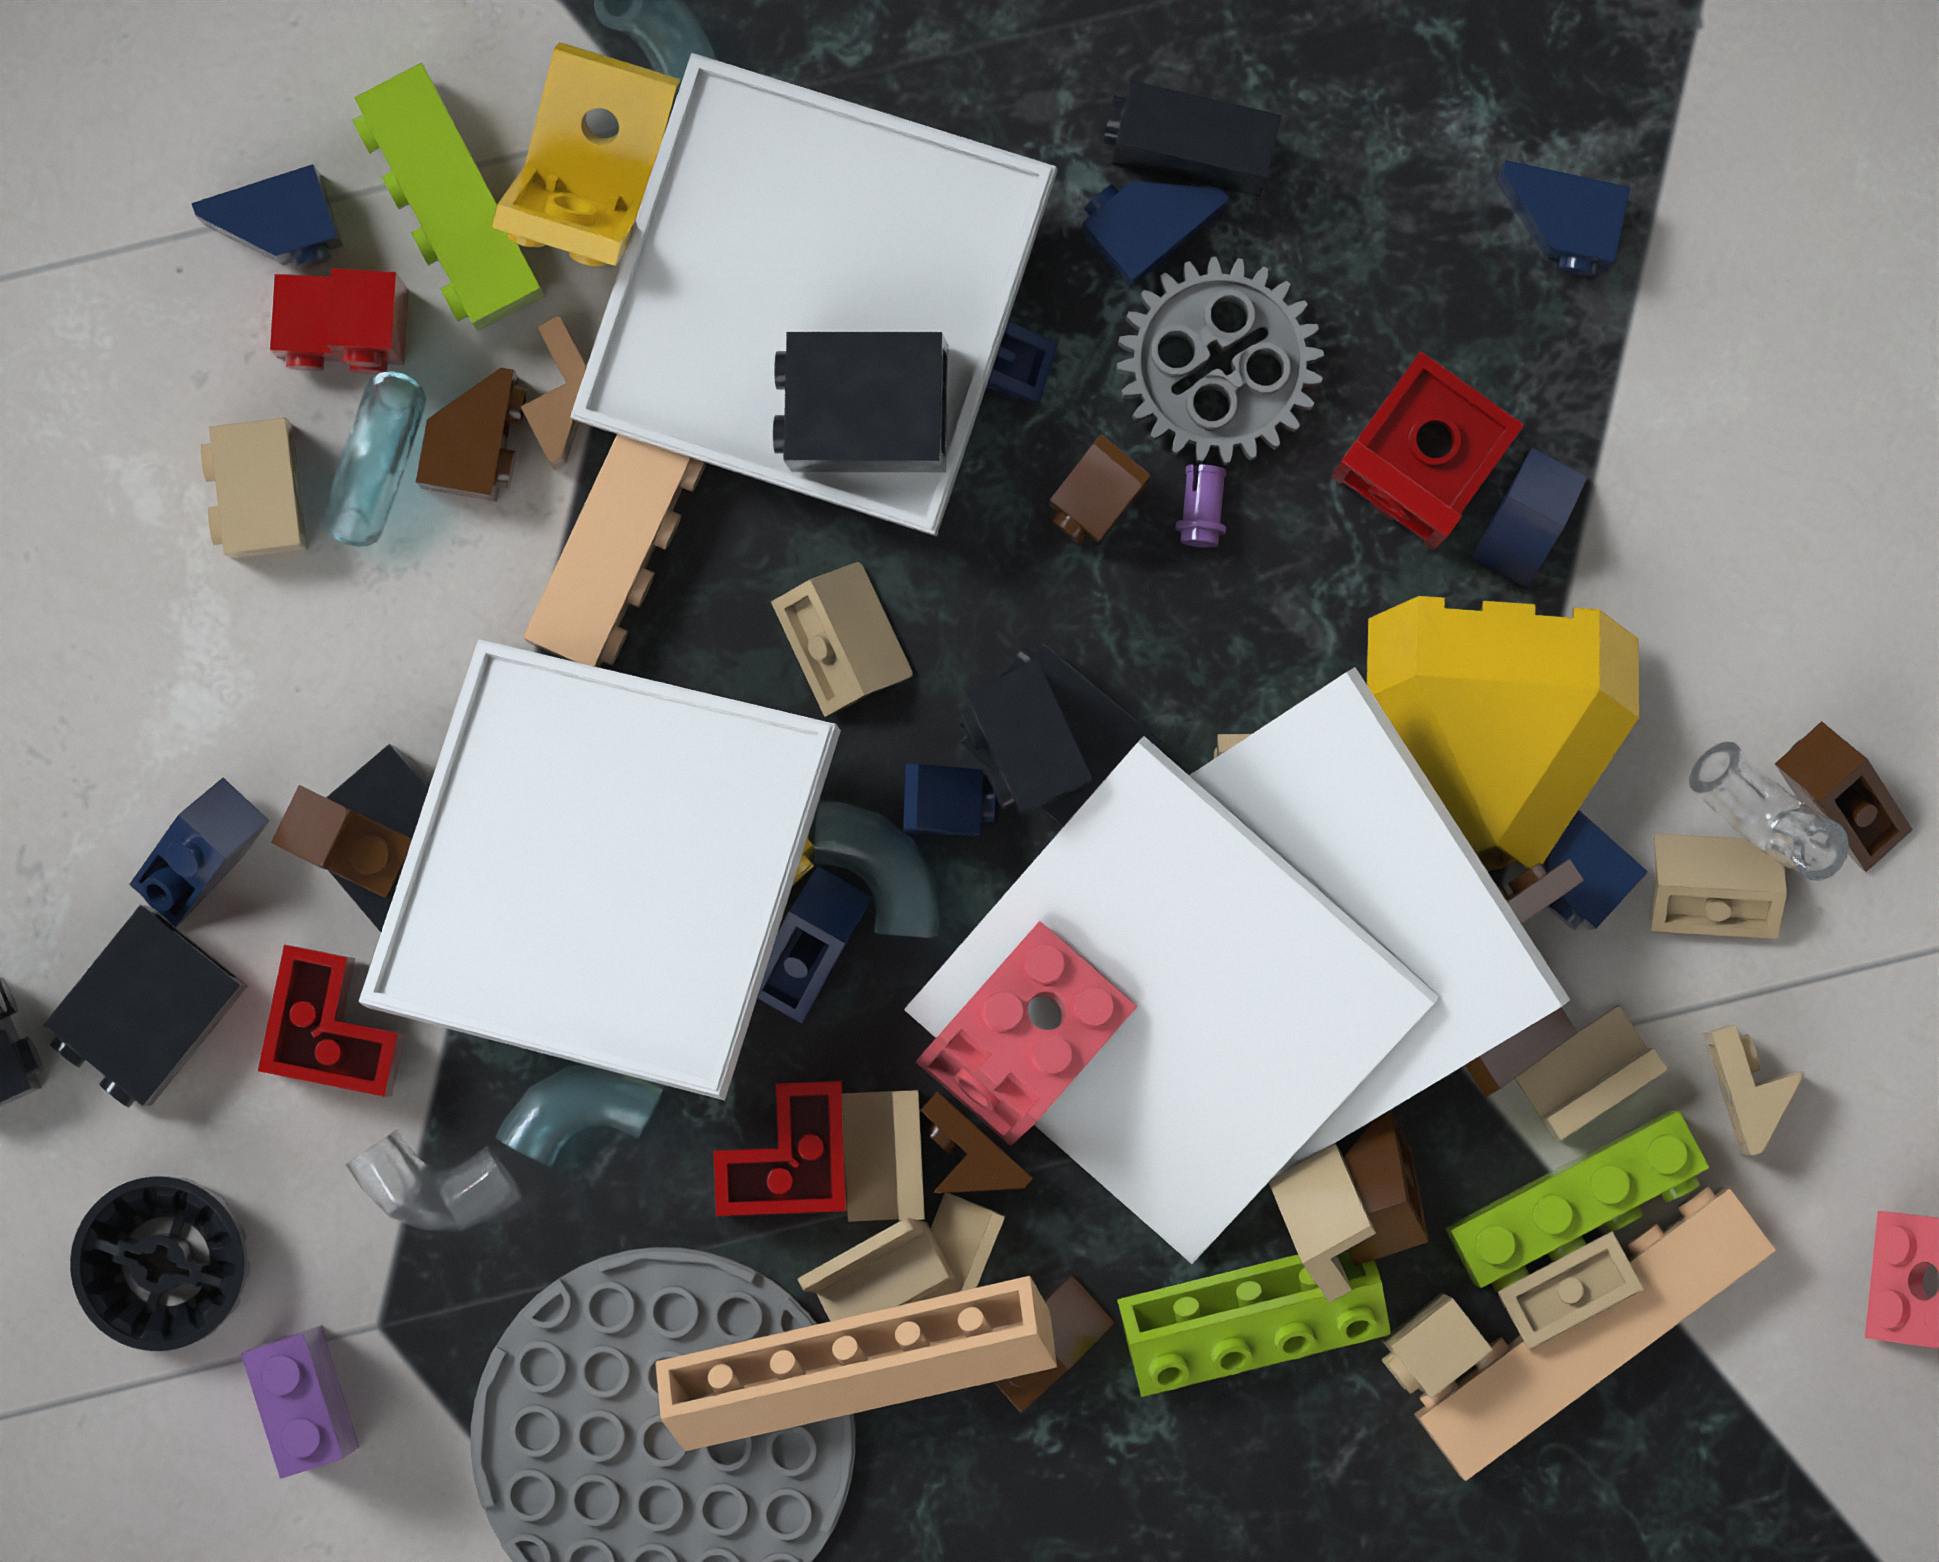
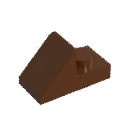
(342, 841)
(984, 1164)

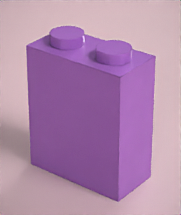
(300, 1401)

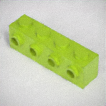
(448, 197)
(1577, 1198)
(1247, 1321)

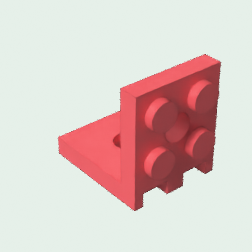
(1000, 1059)
(1897, 1301)

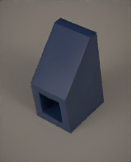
(198, 851)

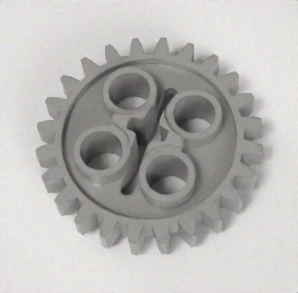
(1186, 314)

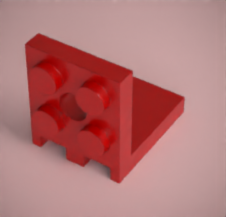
(1404, 482)

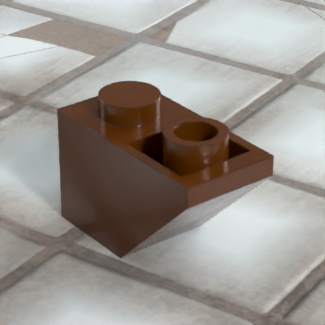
(469, 437)

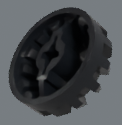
(105, 1245)

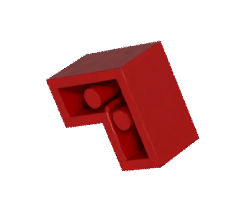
(340, 318)
(308, 1032)
(805, 1168)

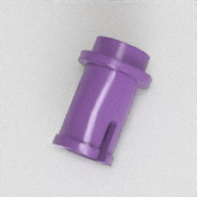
(1202, 506)

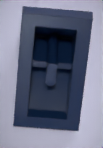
(1022, 363)
(1529, 518)

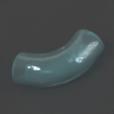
(661, 28)
(374, 459)
(885, 861)
(573, 1101)

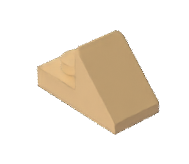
(1750, 1105)

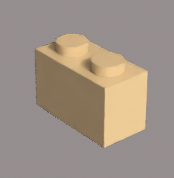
(255, 488)
(1434, 1347)

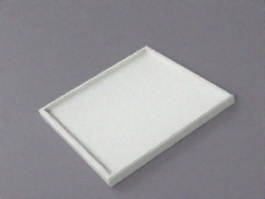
(805, 219)
(1369, 832)
(601, 868)
(1244, 986)

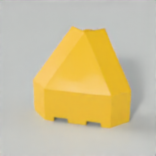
(1506, 712)

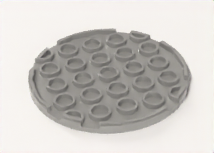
(575, 1436)

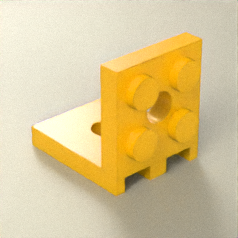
(583, 187)

